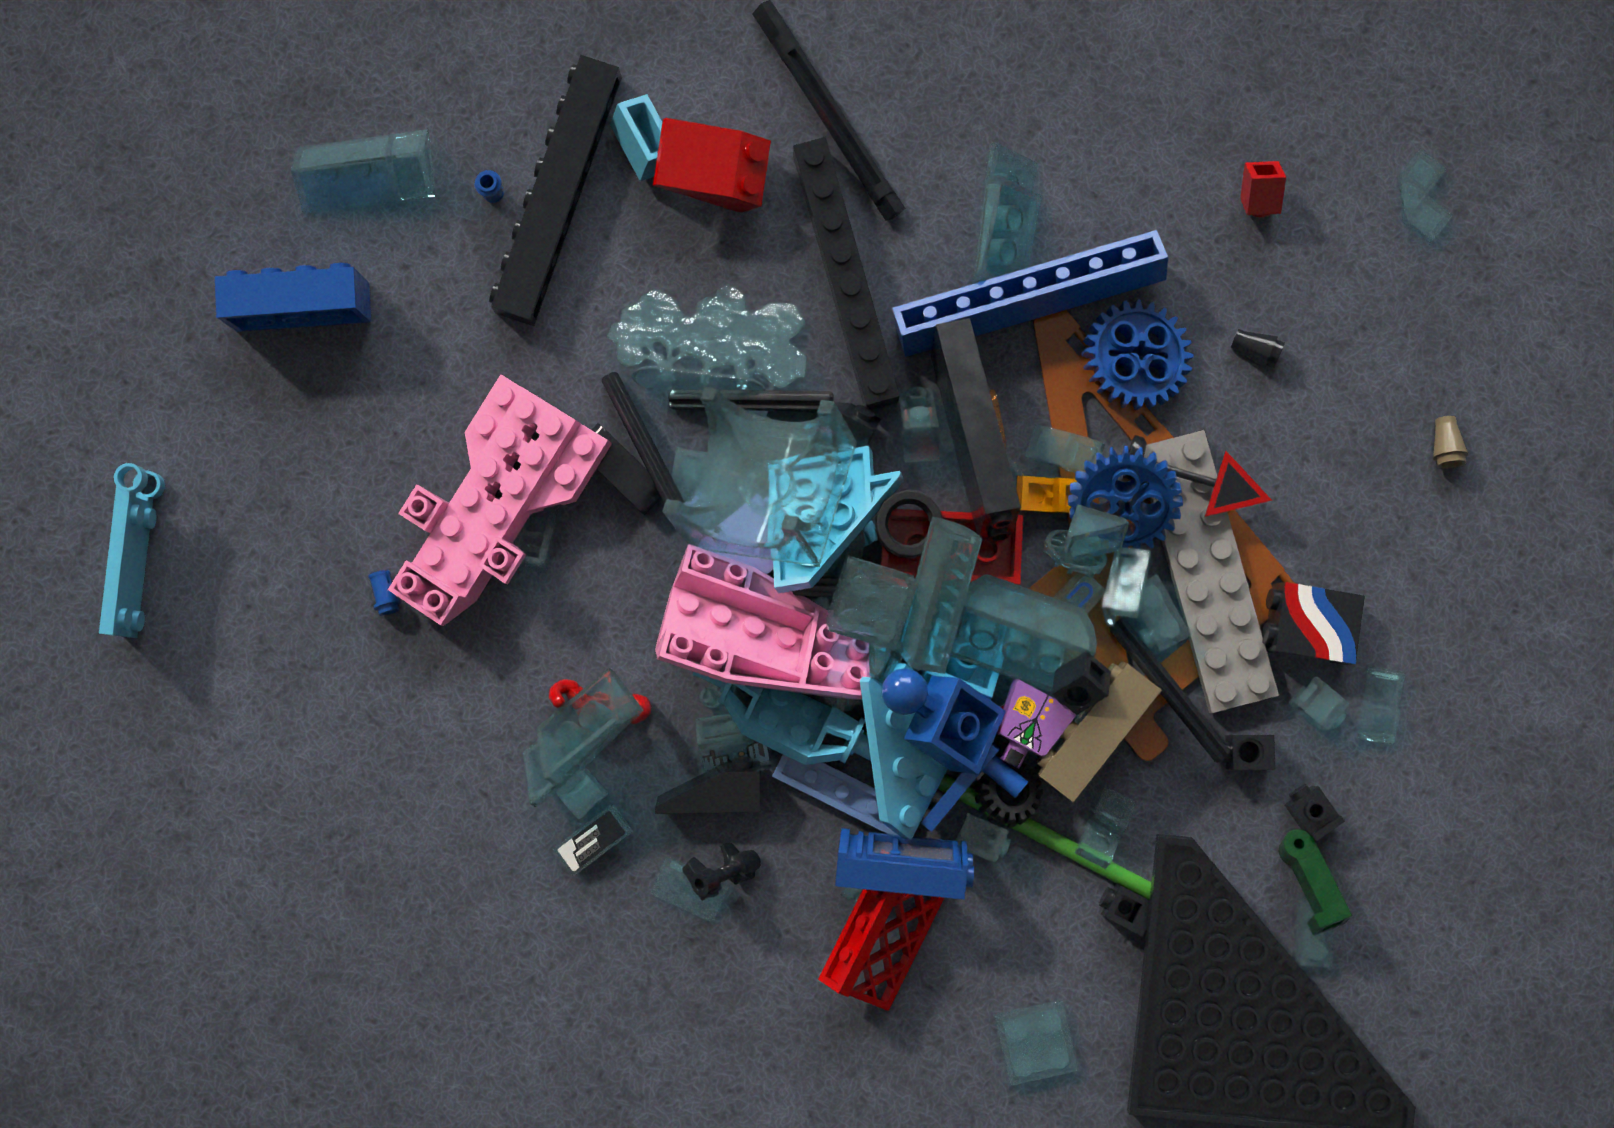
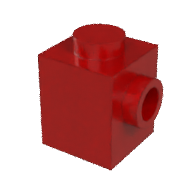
(1263, 188)

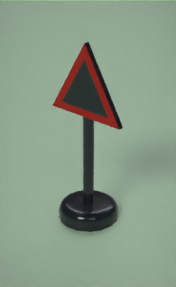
(1231, 488)

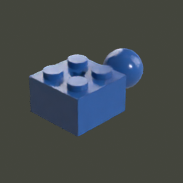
(949, 720)

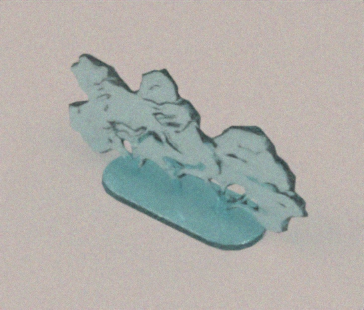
(717, 335)

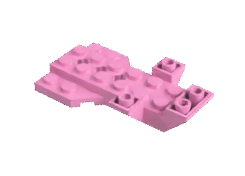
(476, 530)

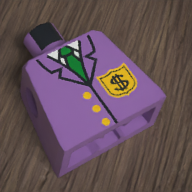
(1031, 722)

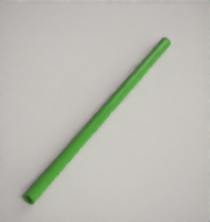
(1061, 845)

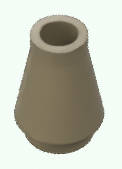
(1448, 444)

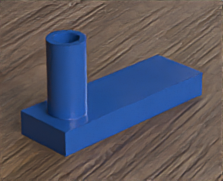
(994, 768)

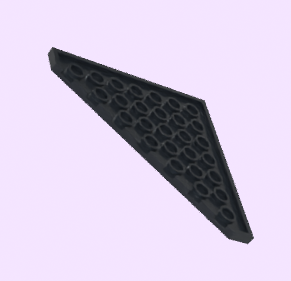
(1234, 1021)

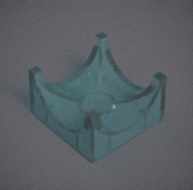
(766, 483)

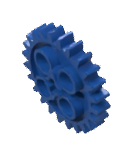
(1139, 384)
(1146, 519)

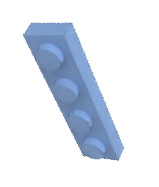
(833, 789)

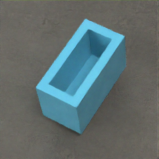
(638, 132)

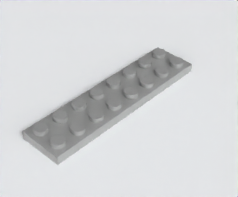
(1213, 586)

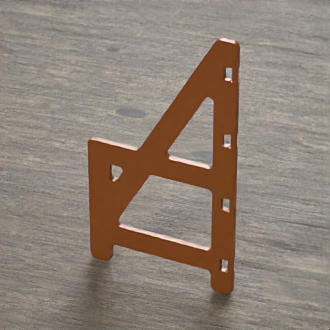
(1064, 385)

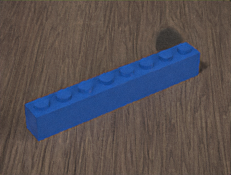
(1036, 290)

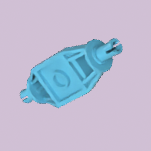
(793, 723)

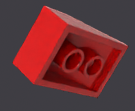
(712, 164)

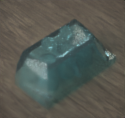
(1020, 631)

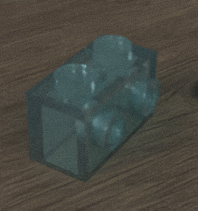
(1158, 618)

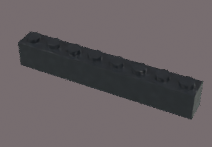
(556, 190)
(845, 274)

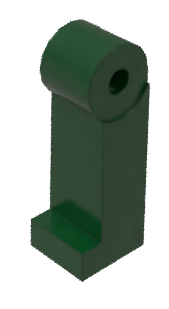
(1315, 880)

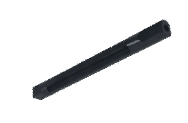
(828, 110)

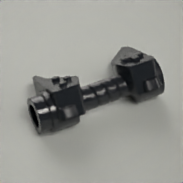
(737, 868)

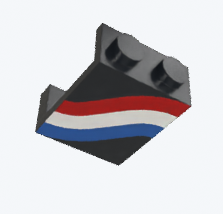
(1313, 622)

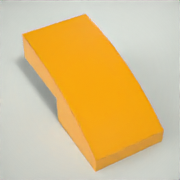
(1044, 494)

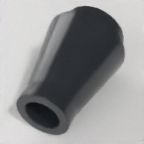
(1258, 347)

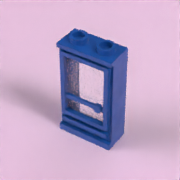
(904, 865)

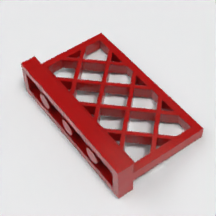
(859, 936)

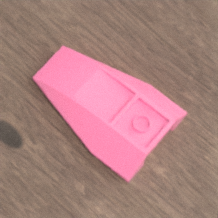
(740, 631)

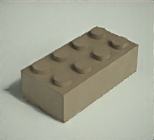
(1097, 732)

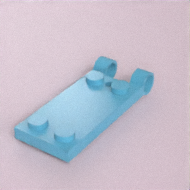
(128, 553)

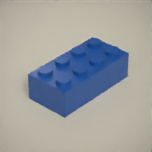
(292, 298)

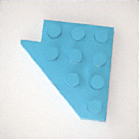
(858, 504)
(901, 772)

